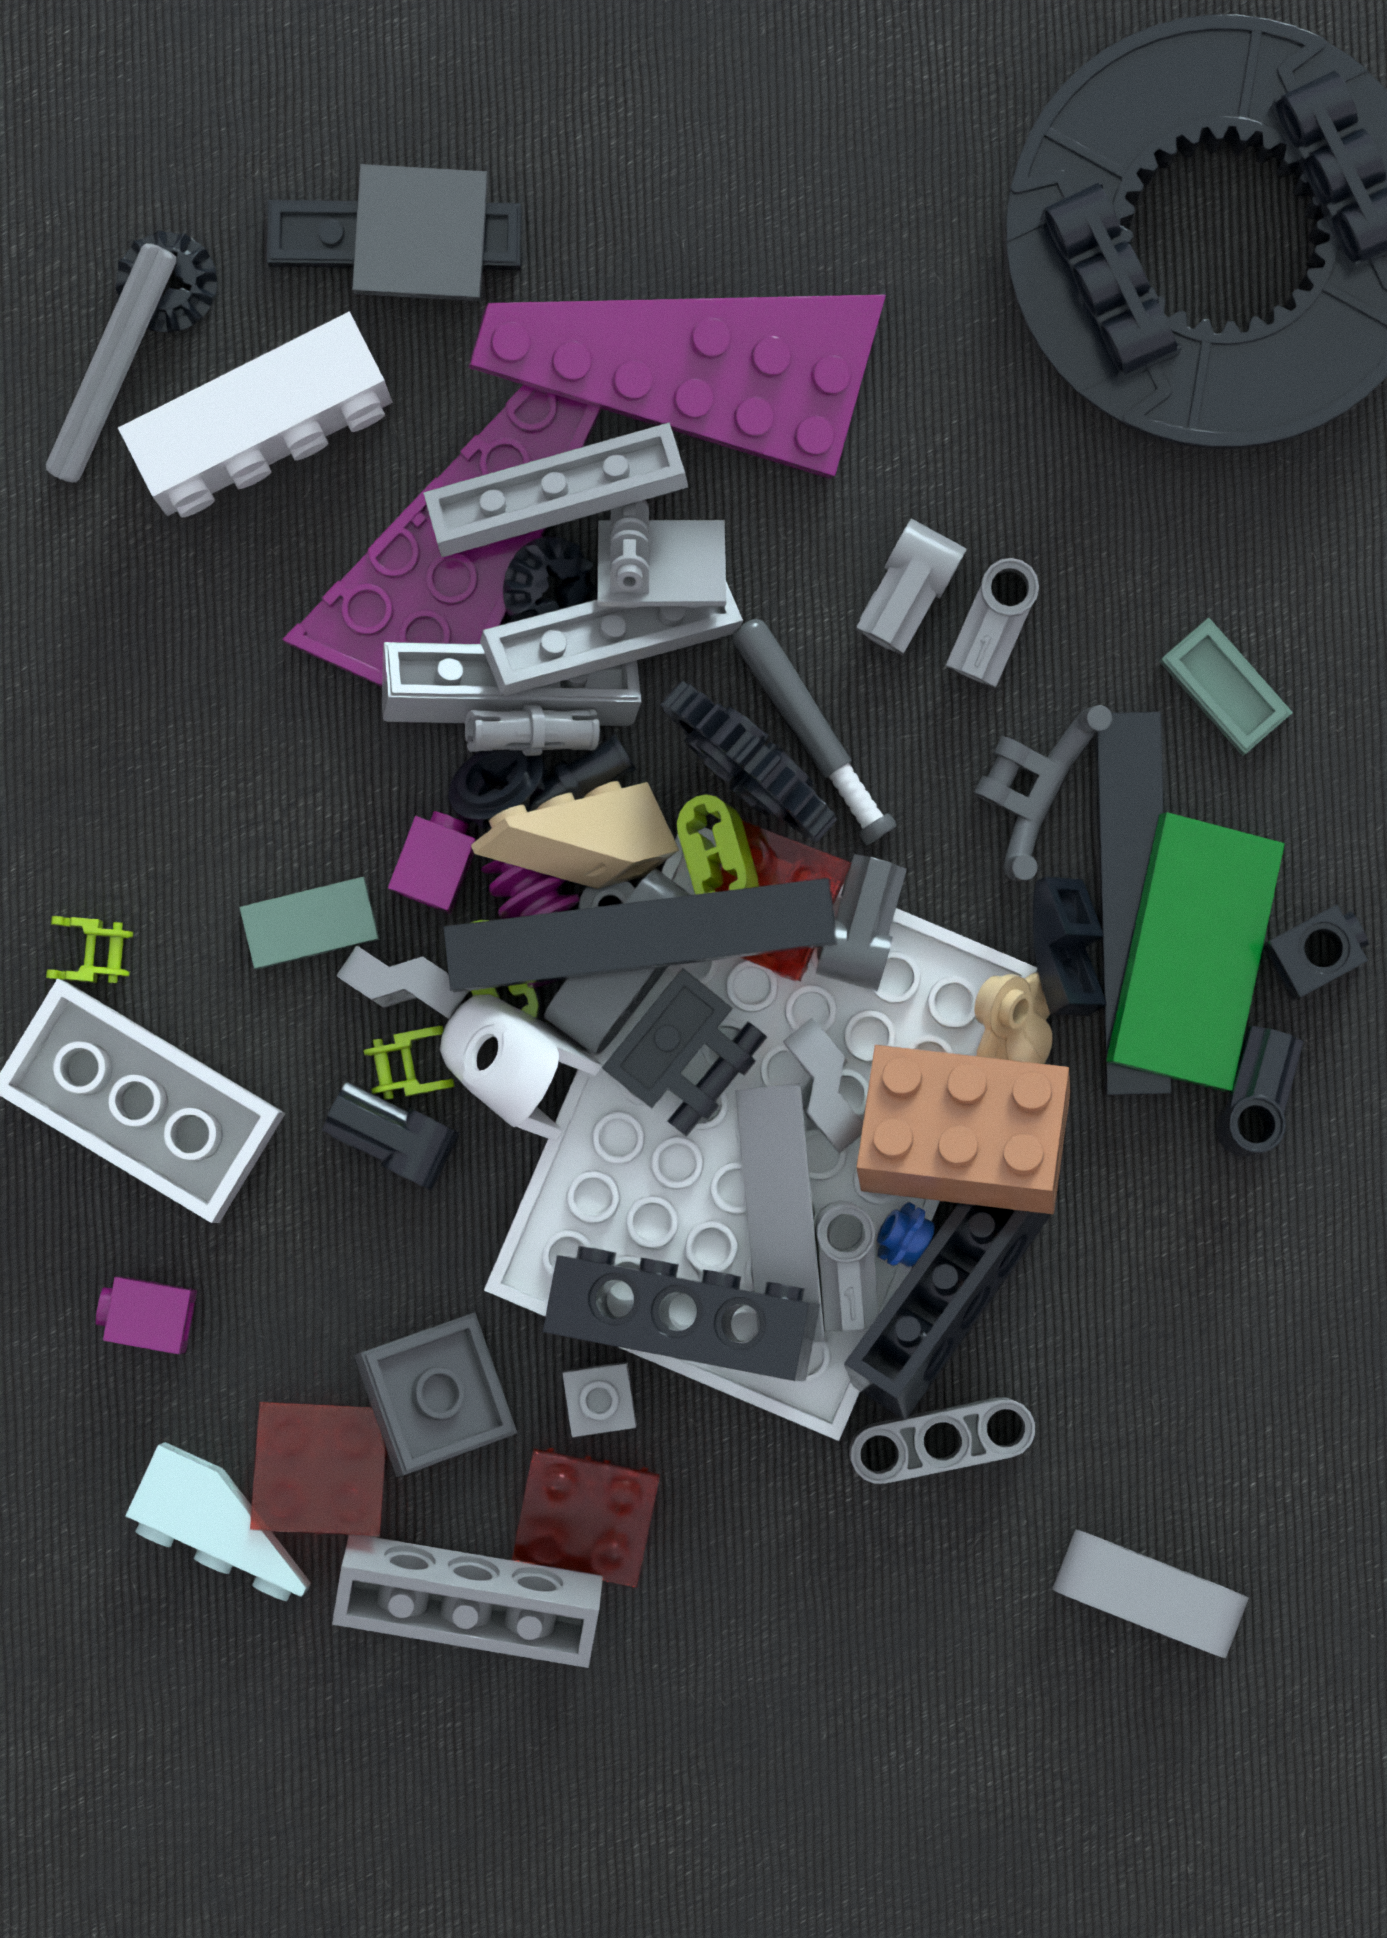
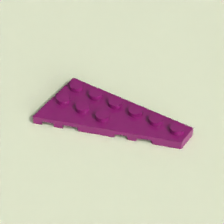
(725, 370)
(404, 585)

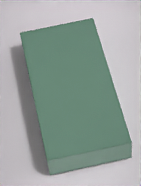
(1225, 686)
(309, 923)

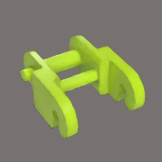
(93, 928)
(412, 1085)

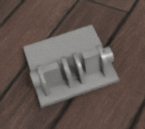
(660, 560)

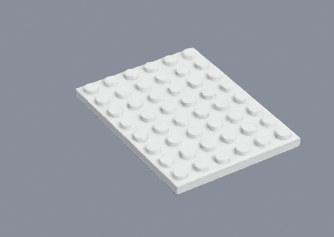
(649, 1192)

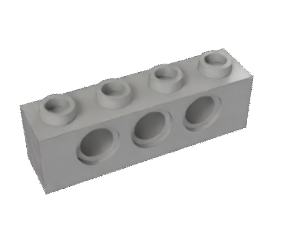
(468, 1600)

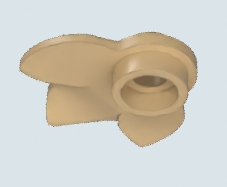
(1014, 1019)

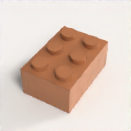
(964, 1129)

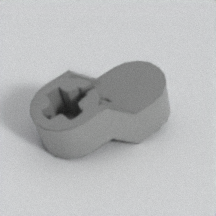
(400, 982)
(825, 1065)

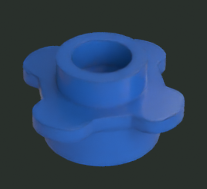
(904, 1235)

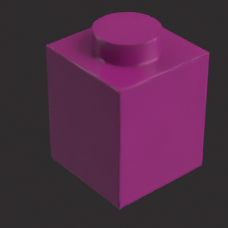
(434, 862)
(146, 1314)

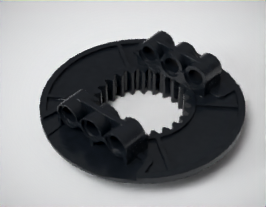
(1087, 290)

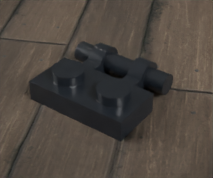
(669, 1039)

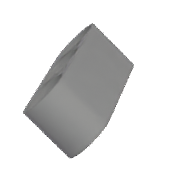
(973, 1444)
(1150, 1593)

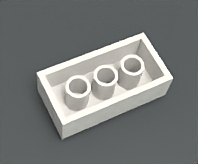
(257, 416)
(138, 1101)

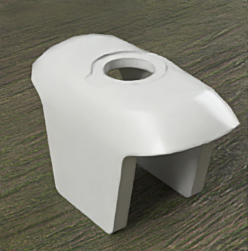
(523, 1063)

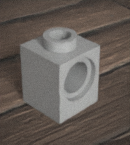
(599, 1399)

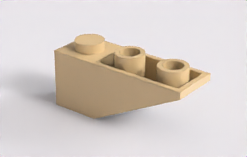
(588, 841)

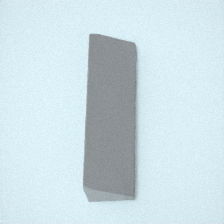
(450, 679)
(778, 1191)

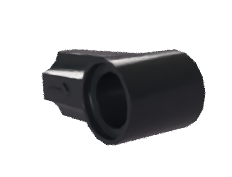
(1262, 1085)
(400, 1138)

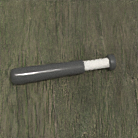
(796, 705)

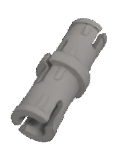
(531, 730)

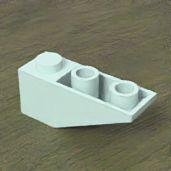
(206, 1510)

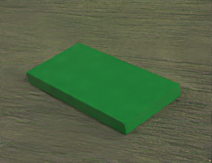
(1195, 952)

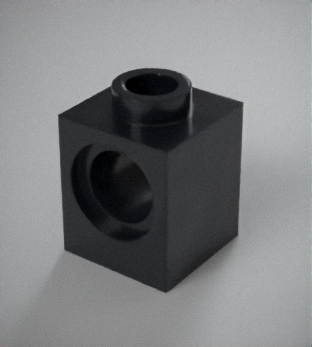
(1293, 966)

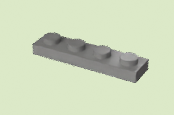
(555, 489)
(596, 638)

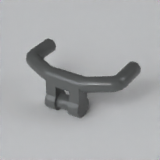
(1048, 778)

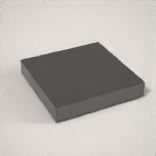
(420, 232)
(435, 1394)

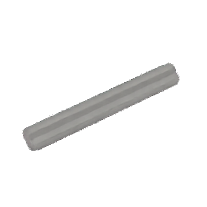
(110, 363)

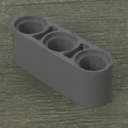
(600, 1005)

